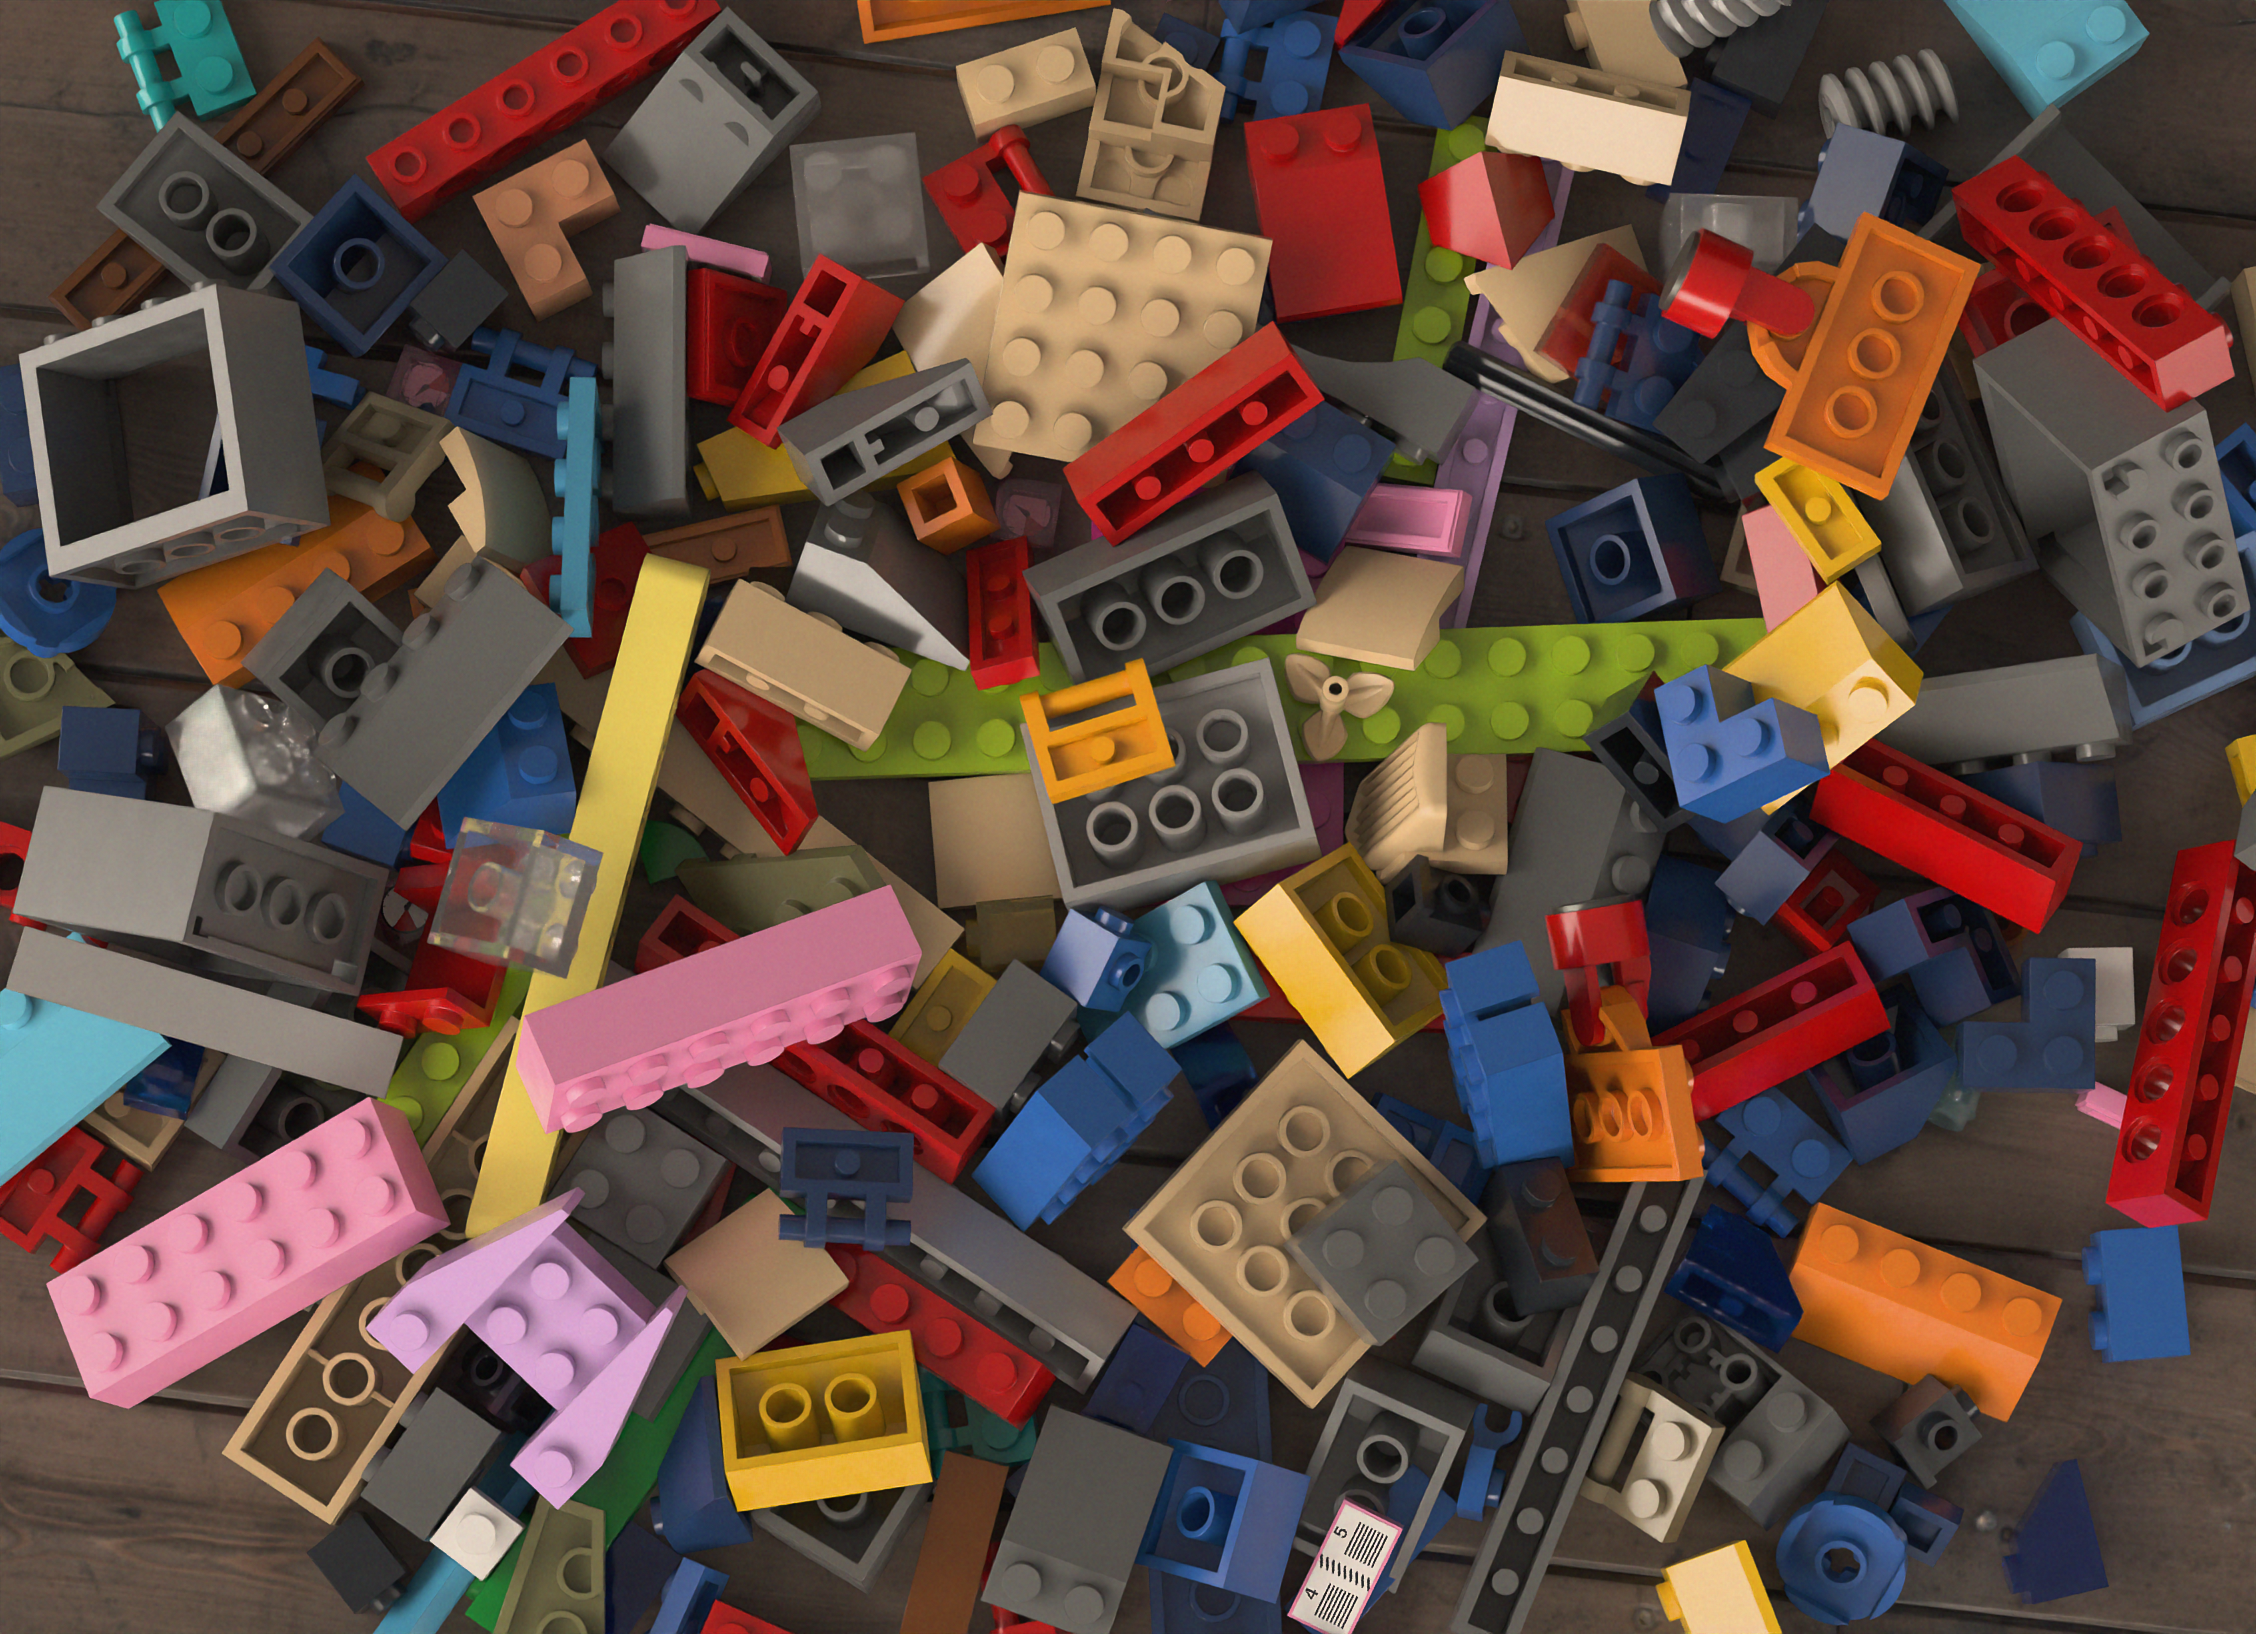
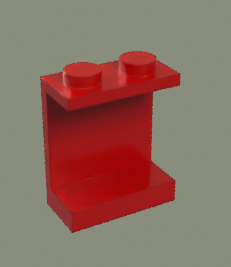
(443, 987)

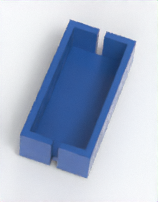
(1506, 1059)
(1078, 1124)

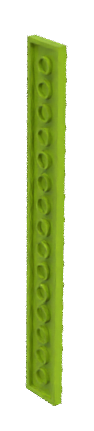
(1488, 684)

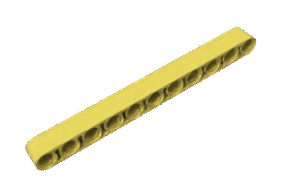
(613, 821)

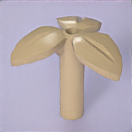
(1312, 683)

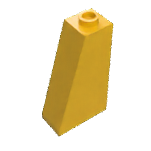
(757, 476)

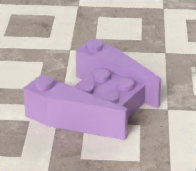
(554, 1319)

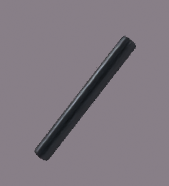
(1557, 409)

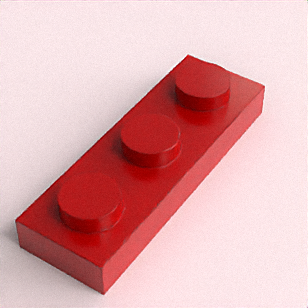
(1001, 614)

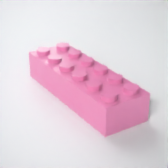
(717, 1010)
(248, 1253)

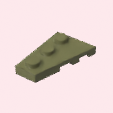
(34, 695)
(767, 891)
(558, 1573)

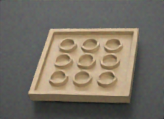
(1108, 319)
(1253, 1187)

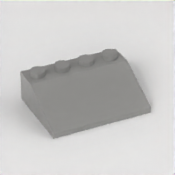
(1218, 815)

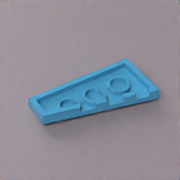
(580, 483)

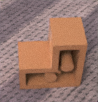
(536, 214)

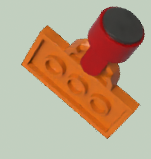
(1843, 340)
(1623, 1094)

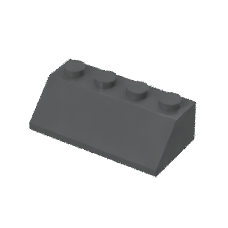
(650, 406)
(1947, 514)
(1175, 585)
(441, 691)
(2016, 715)
(1568, 844)
(261, 1108)

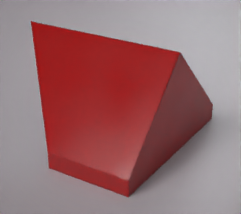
(1488, 206)
(1824, 904)

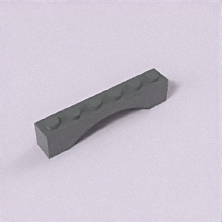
(1403, 399)

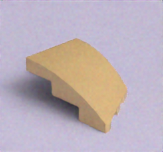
(1150, 127)
(1537, 286)
(956, 321)

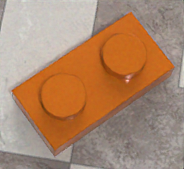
(1169, 1306)

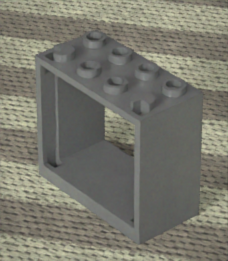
(263, 423)
(2113, 492)
(202, 880)

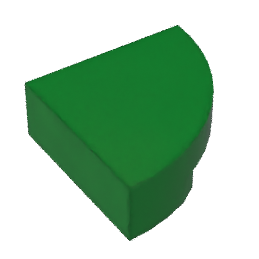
(665, 848)

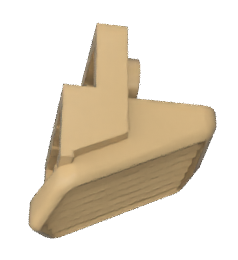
(1432, 808)

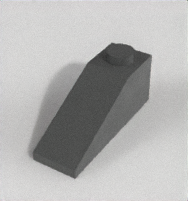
(881, 427)

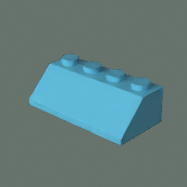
(59, 1069)

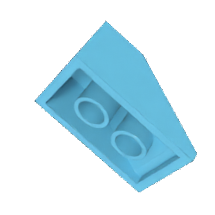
(2051, 46)

